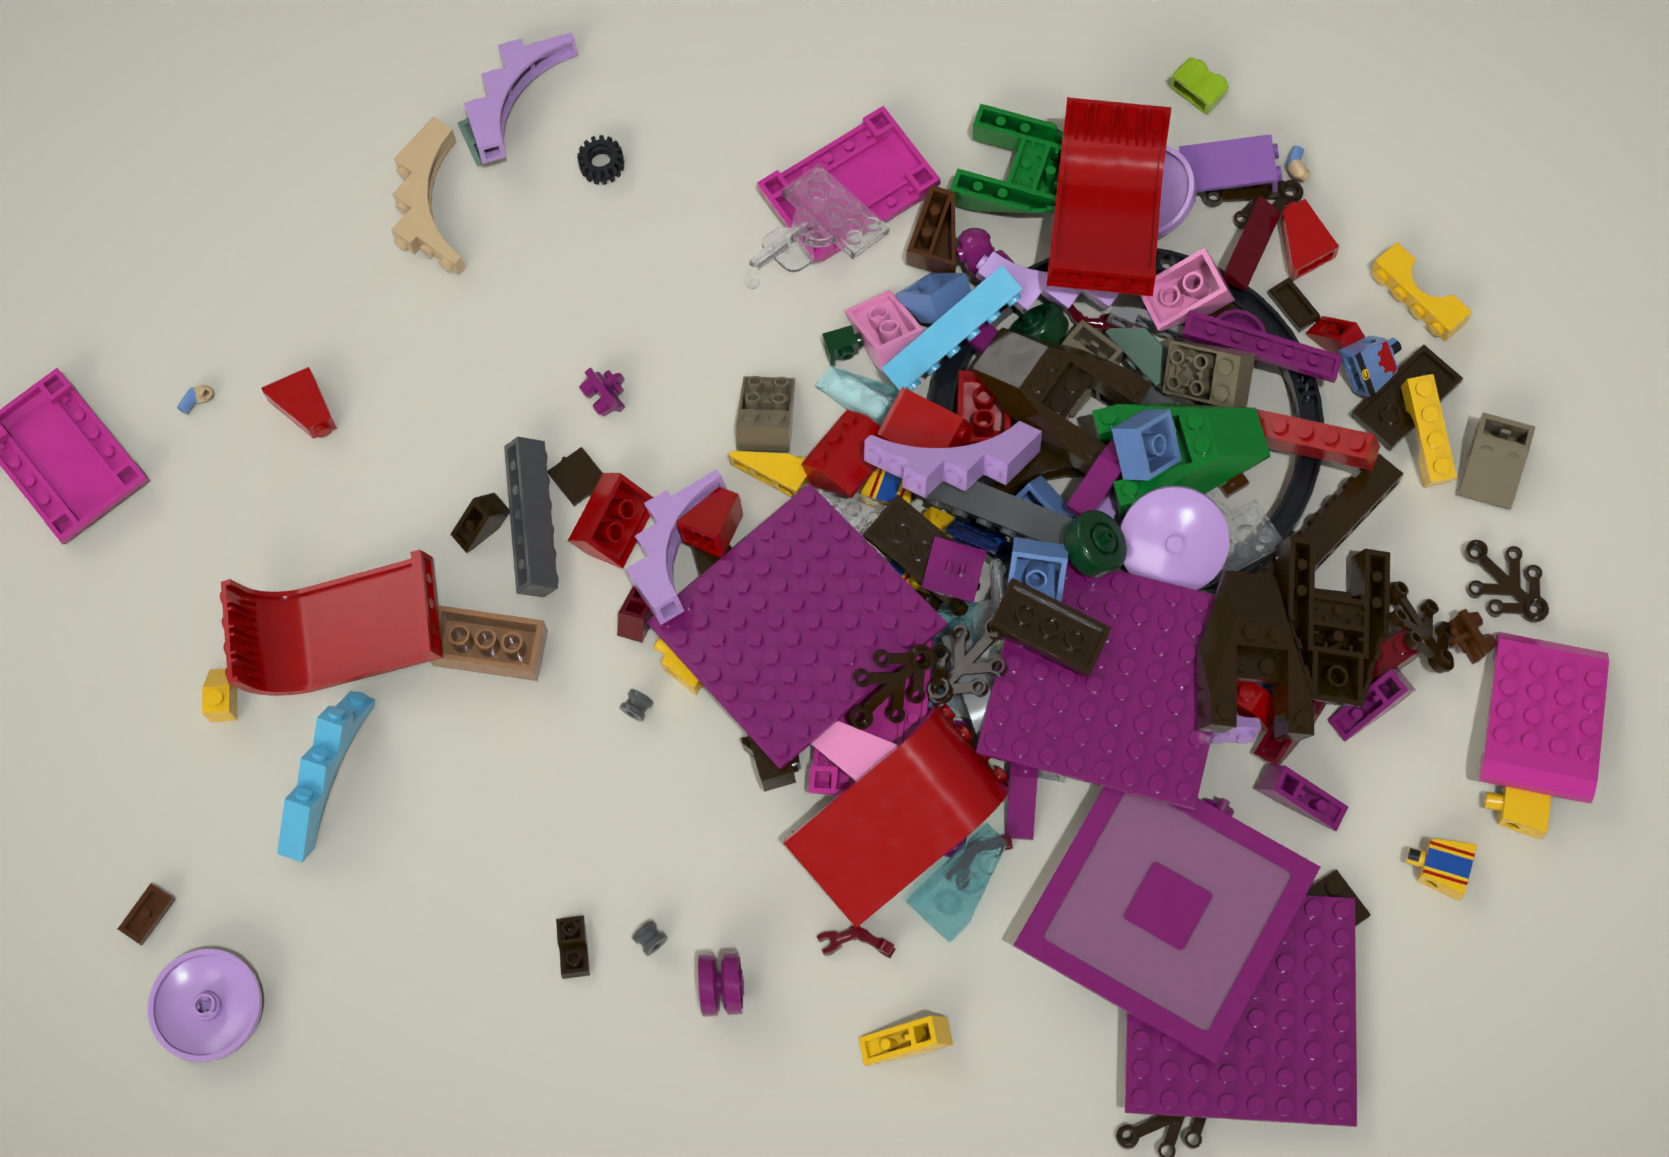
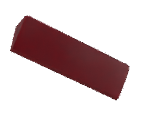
(1251, 244)

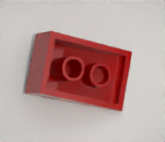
(980, 408)

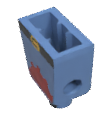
(1370, 363)

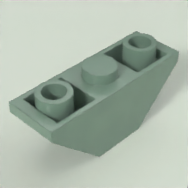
(1143, 352)

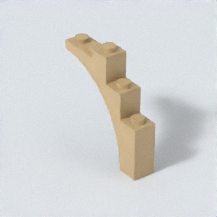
(419, 167)

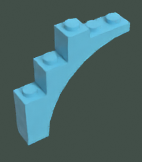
(317, 771)

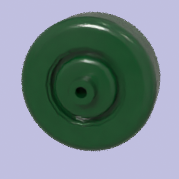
(1044, 322)
(1095, 543)

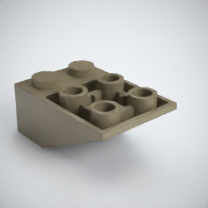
(1094, 342)
(1208, 373)
(765, 414)
(1496, 460)

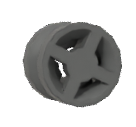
(636, 705)
(649, 938)

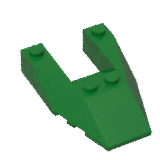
(1034, 171)
(1211, 442)

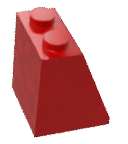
(923, 423)

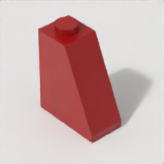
(1305, 239)
(301, 402)
(712, 522)

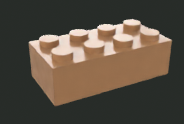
(491, 643)

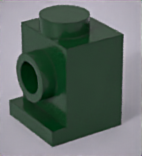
(841, 344)

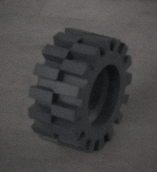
(601, 172)

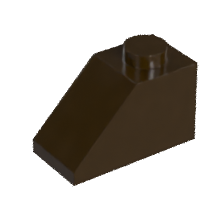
(479, 521)

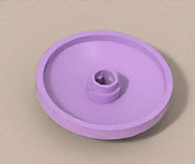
(1177, 191)
(1175, 537)
(205, 1005)

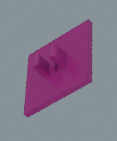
(953, 569)

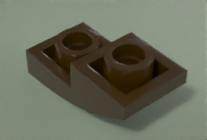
(573, 947)

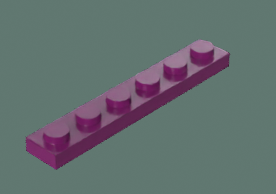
(1266, 347)

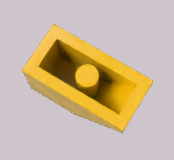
(219, 697)

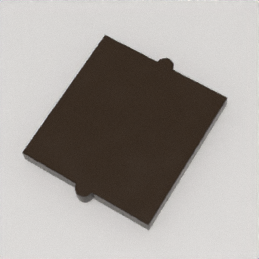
(576, 476)

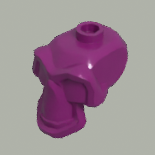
(973, 245)

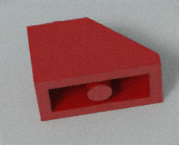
(1334, 333)
(1255, 703)

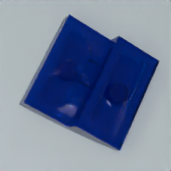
(976, 536)

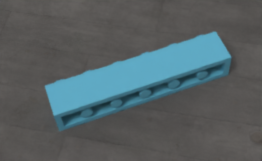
(952, 328)

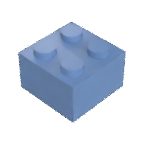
(1146, 444)

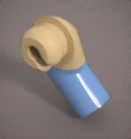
(1295, 166)
(194, 396)

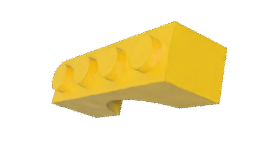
(1441, 314)
(1434, 448)

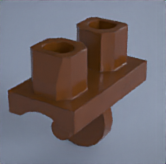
(1468, 636)

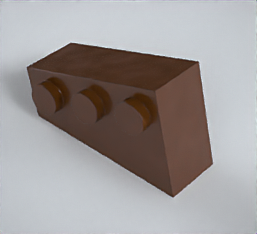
(934, 234)

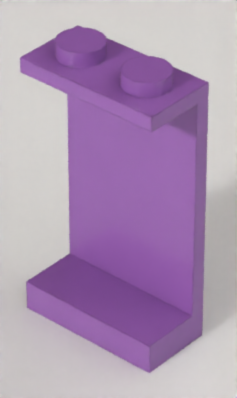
(1234, 163)

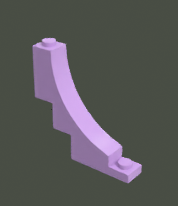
(1035, 282)

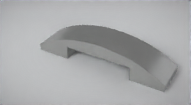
(1127, 316)
(975, 705)

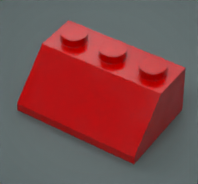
(838, 458)
(612, 520)

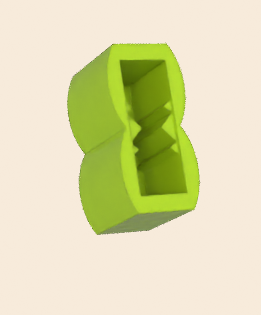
(1199, 85)

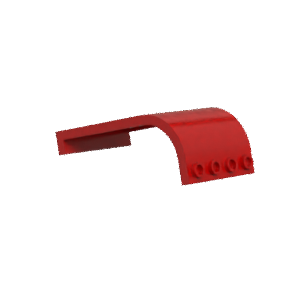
(1109, 197)
(331, 629)
(900, 816)

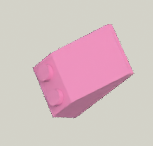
(1187, 286)
(883, 326)

